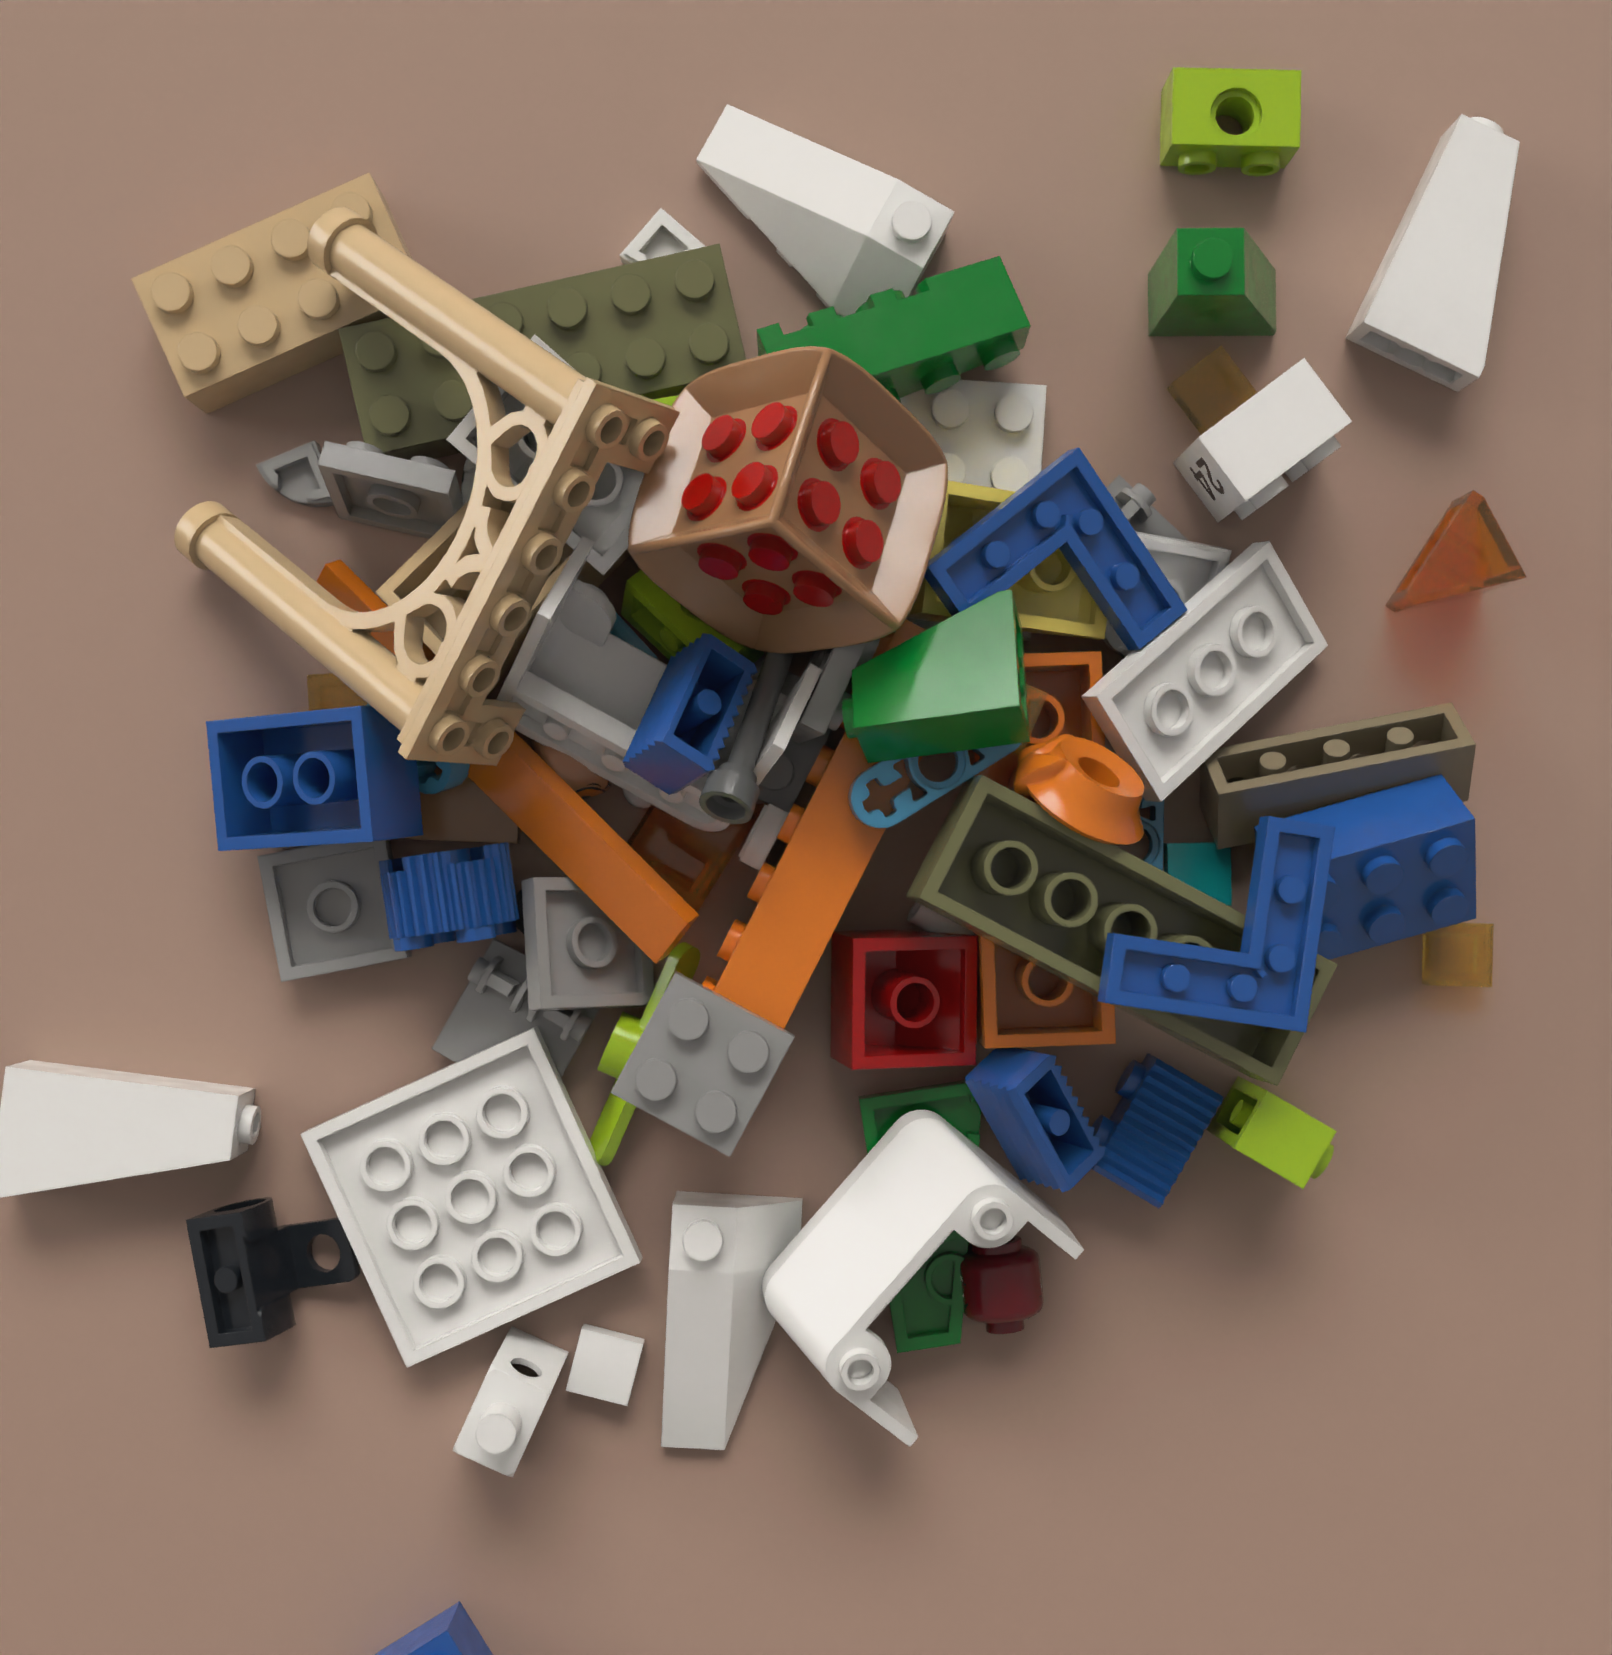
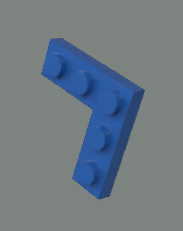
(1067, 511)
(1275, 968)

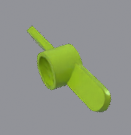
(626, 1034)

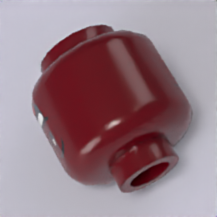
(1002, 1286)

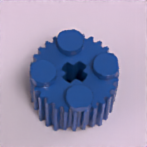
(449, 896)

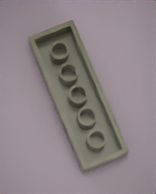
(627, 325)
(1055, 896)

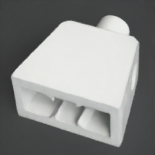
(510, 1402)

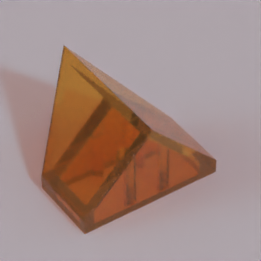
(1459, 559)
(687, 856)

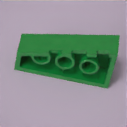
(922, 339)

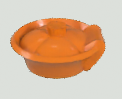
(1083, 788)

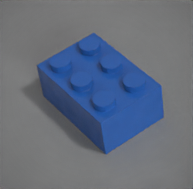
(311, 780)
(1396, 865)

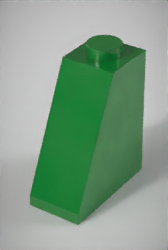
(1211, 286)
(944, 687)

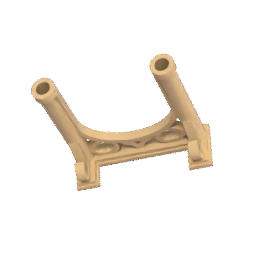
(505, 560)

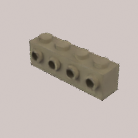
(1331, 766)

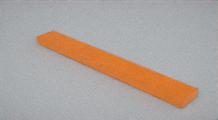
(559, 819)

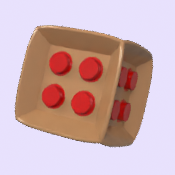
(792, 503)

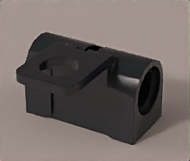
(252, 1266)

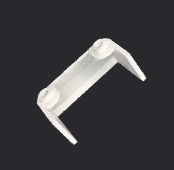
(592, 690)
(875, 1238)

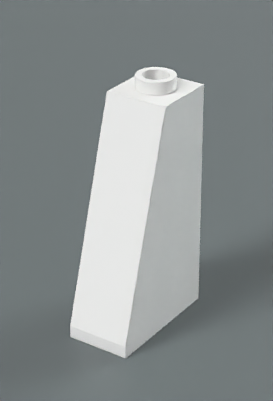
(1443, 265)
(102, 1125)

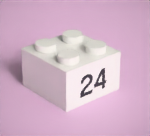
(1273, 433)

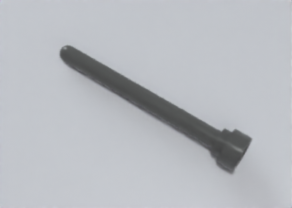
(732, 788)

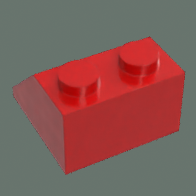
(903, 999)

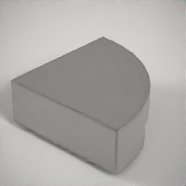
(298, 476)

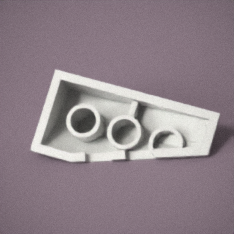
(824, 212)
(718, 1308)

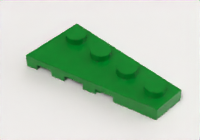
(931, 1303)

